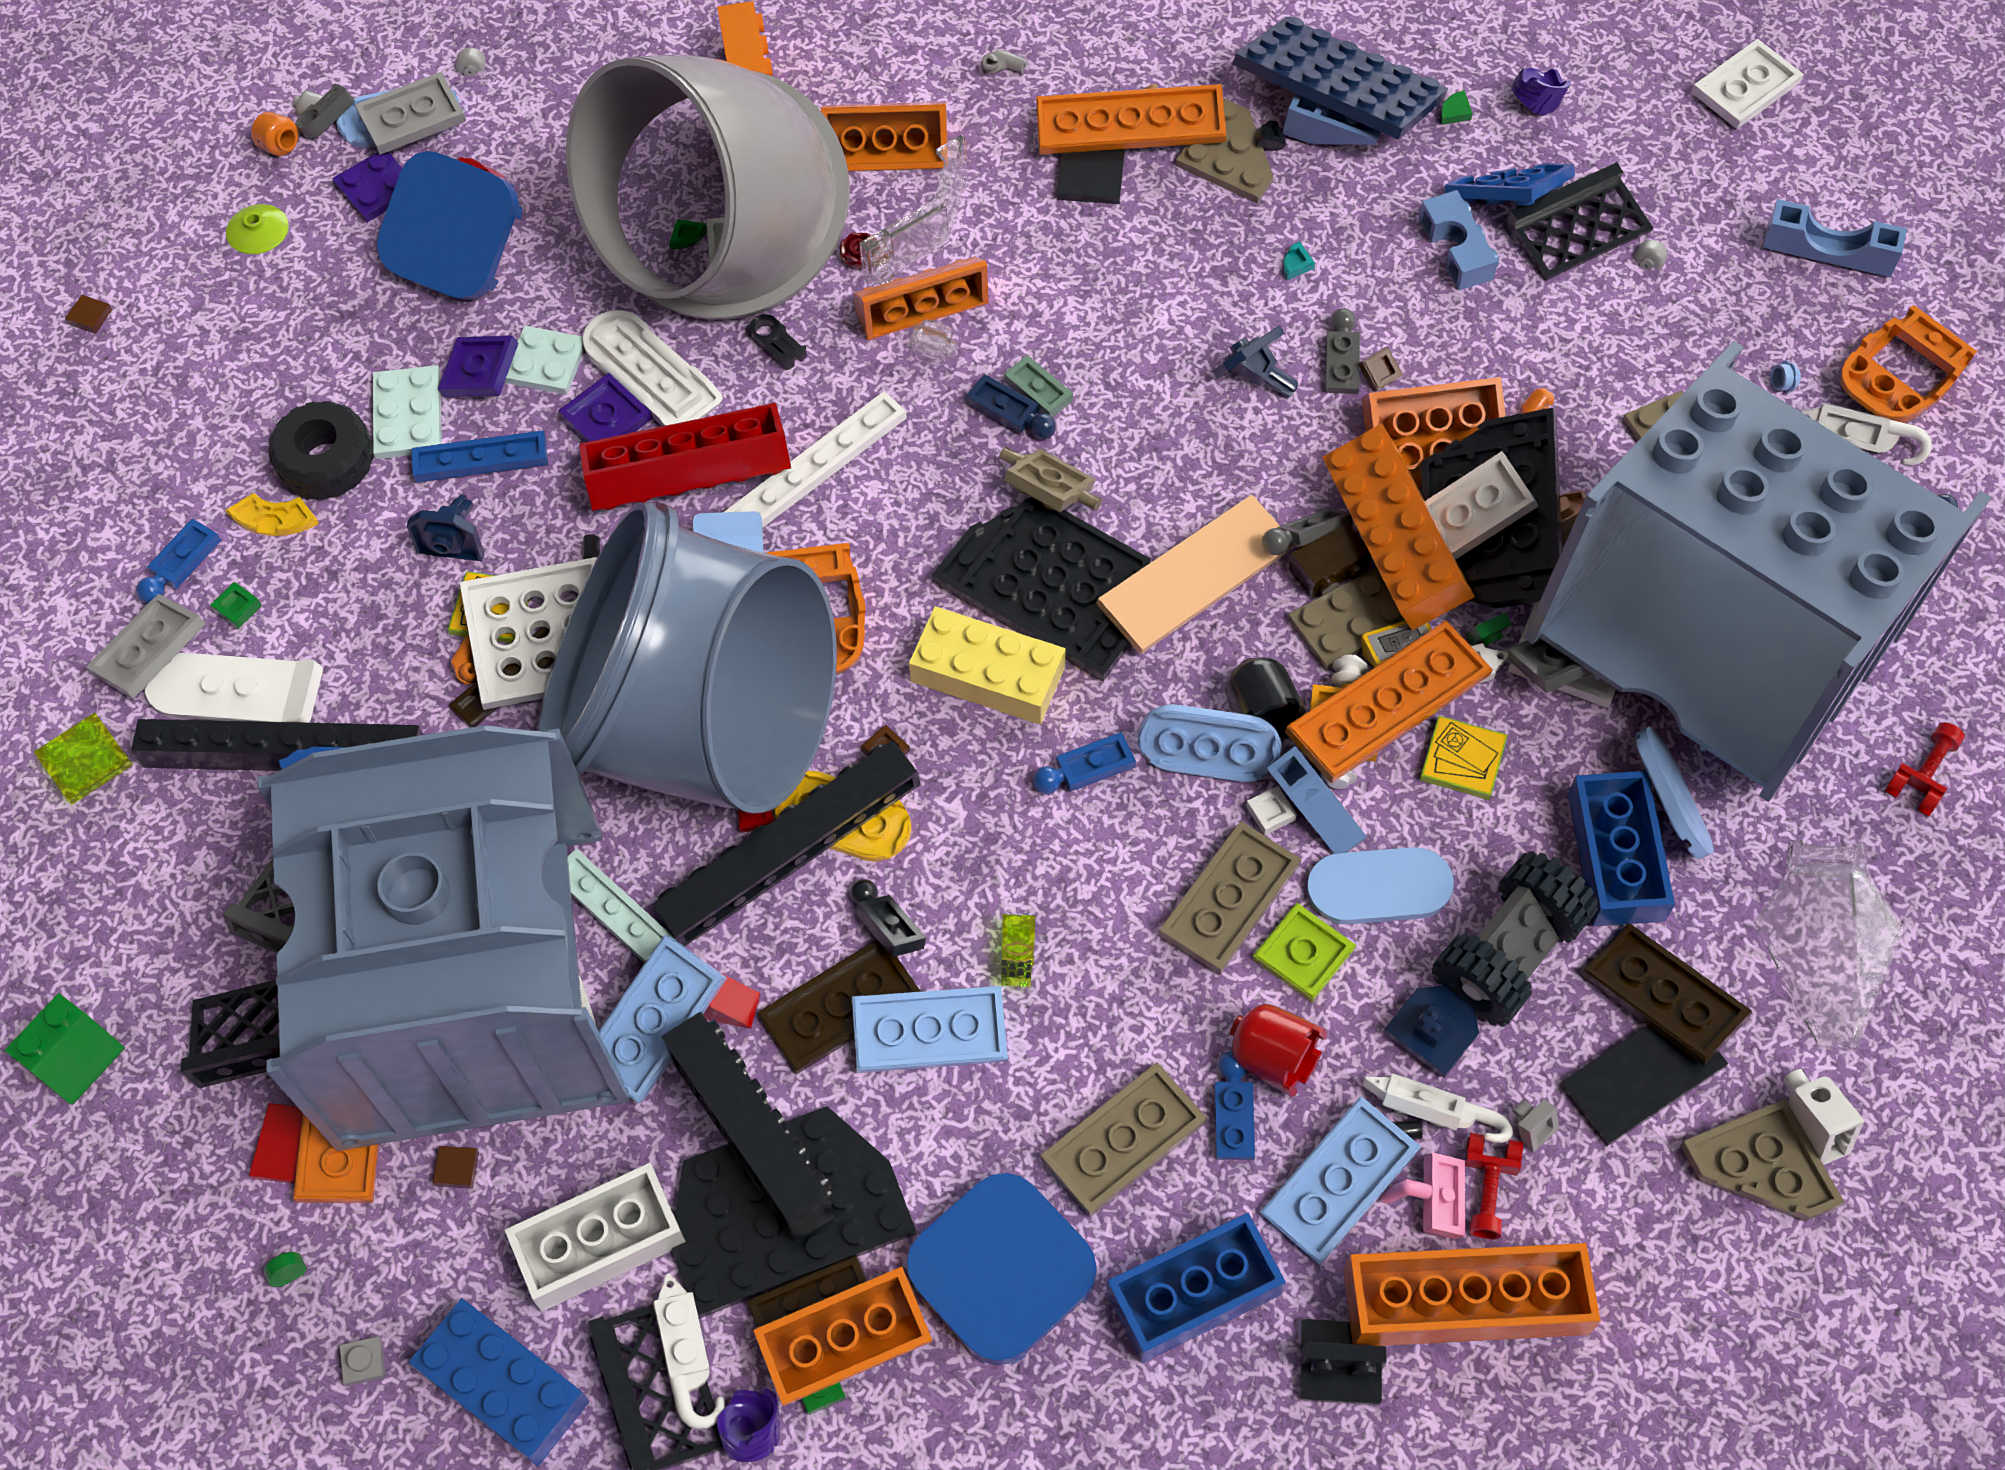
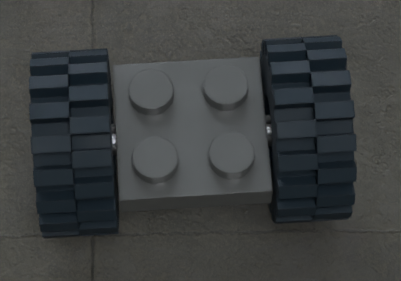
(1539, 910)

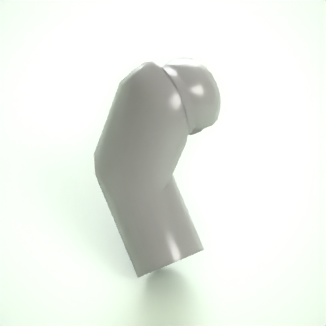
(1003, 60)

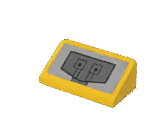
(1387, 641)

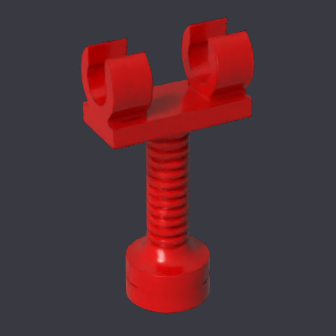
(1946, 738)
(1485, 1223)

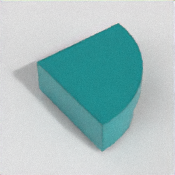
(1297, 261)

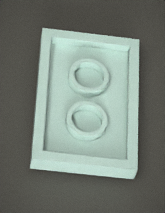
(406, 410)

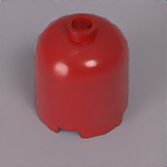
(1276, 1046)

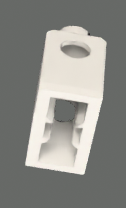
(1823, 1115)

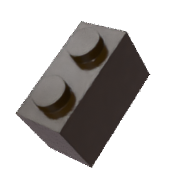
(1330, 561)

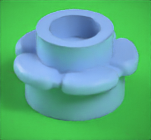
(1787, 374)

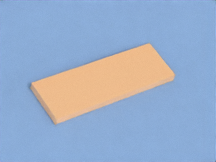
(1191, 575)

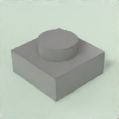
(362, 1361)

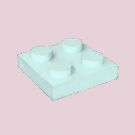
(546, 360)

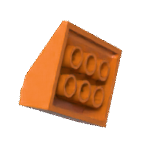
(1432, 416)

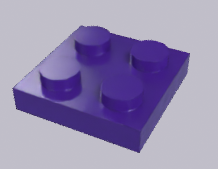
(370, 184)
(478, 366)
(605, 411)

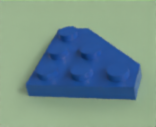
(1510, 186)

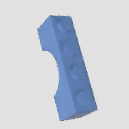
(1869, 249)

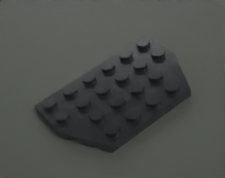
(1520, 558)
(1044, 579)
(742, 1248)

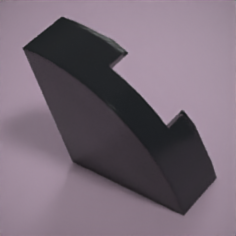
(1270, 136)

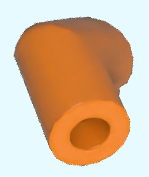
(1538, 400)
(463, 664)

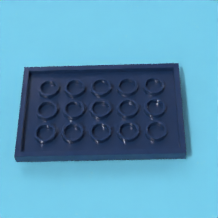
(1341, 76)

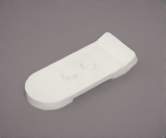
(649, 368)
(235, 688)

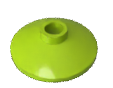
(258, 237)

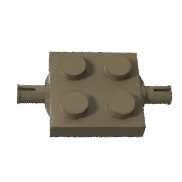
(1049, 480)

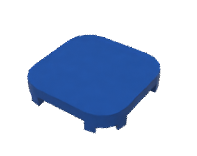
(447, 225)
(1001, 1268)

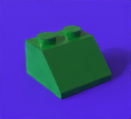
(65, 1049)

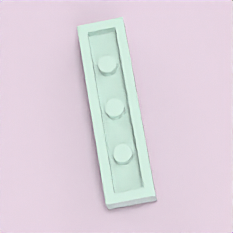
(613, 907)

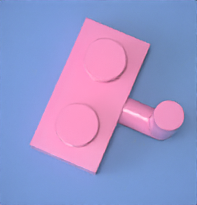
(1441, 1194)

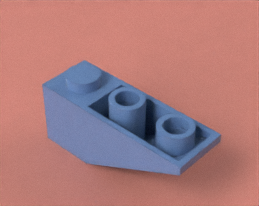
(1316, 802)

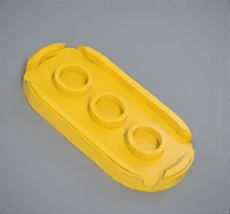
(878, 837)

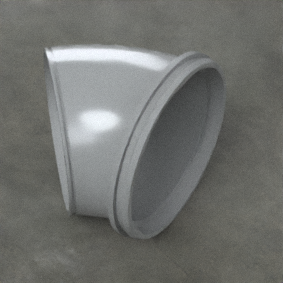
(777, 165)

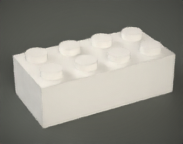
(594, 1237)

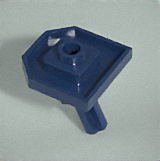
(1257, 363)
(446, 532)
(1435, 1027)

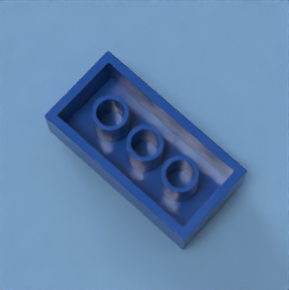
(1621, 847)
(1195, 1287)
(499, 1382)

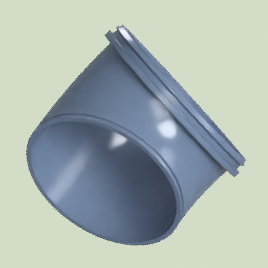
(694, 666)

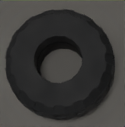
(329, 472)

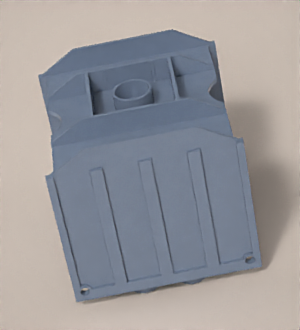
(1746, 571)
(433, 936)

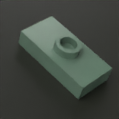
(1038, 385)

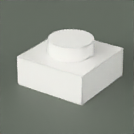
(1271, 810)

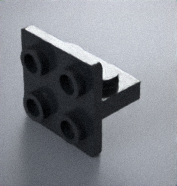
(1336, 1368)

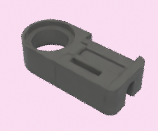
(324, 112)

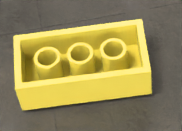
(987, 665)

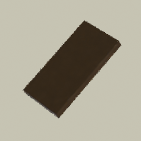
(1666, 994)
(820, 1013)

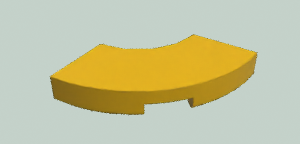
(272, 518)

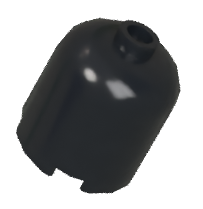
(1266, 691)

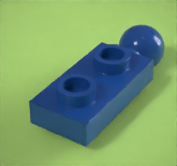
(178, 559)
(1086, 765)
(1233, 1112)

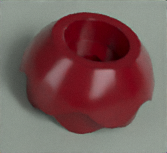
(850, 249)

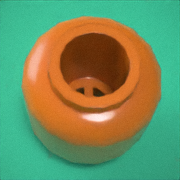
(274, 133)

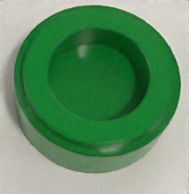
(284, 1269)

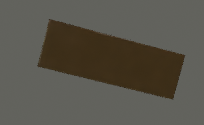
(806, 1291)

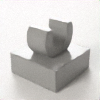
(1536, 1123)

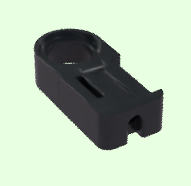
(779, 343)

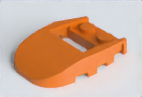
(1885, 393)
(830, 565)

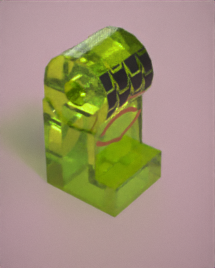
(1017, 950)

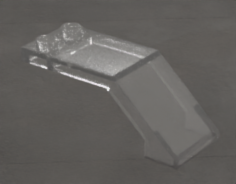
(922, 230)

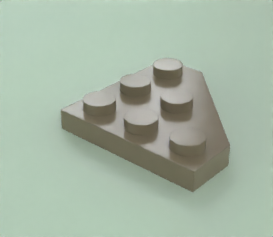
(1233, 164)
(1765, 1161)

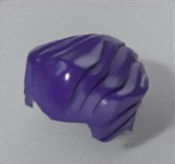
(1540, 90)
(750, 1425)

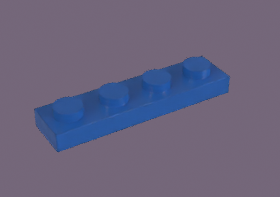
(479, 456)

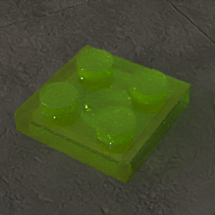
(83, 758)

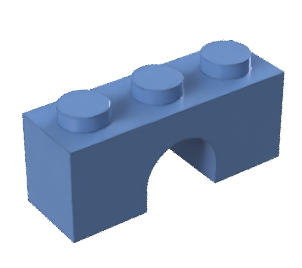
(1452, 219)

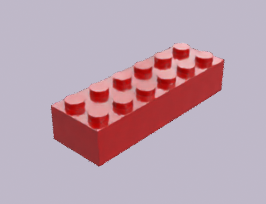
(684, 456)

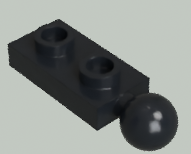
(886, 919)

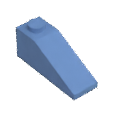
(1322, 125)

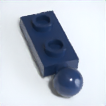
(1010, 408)

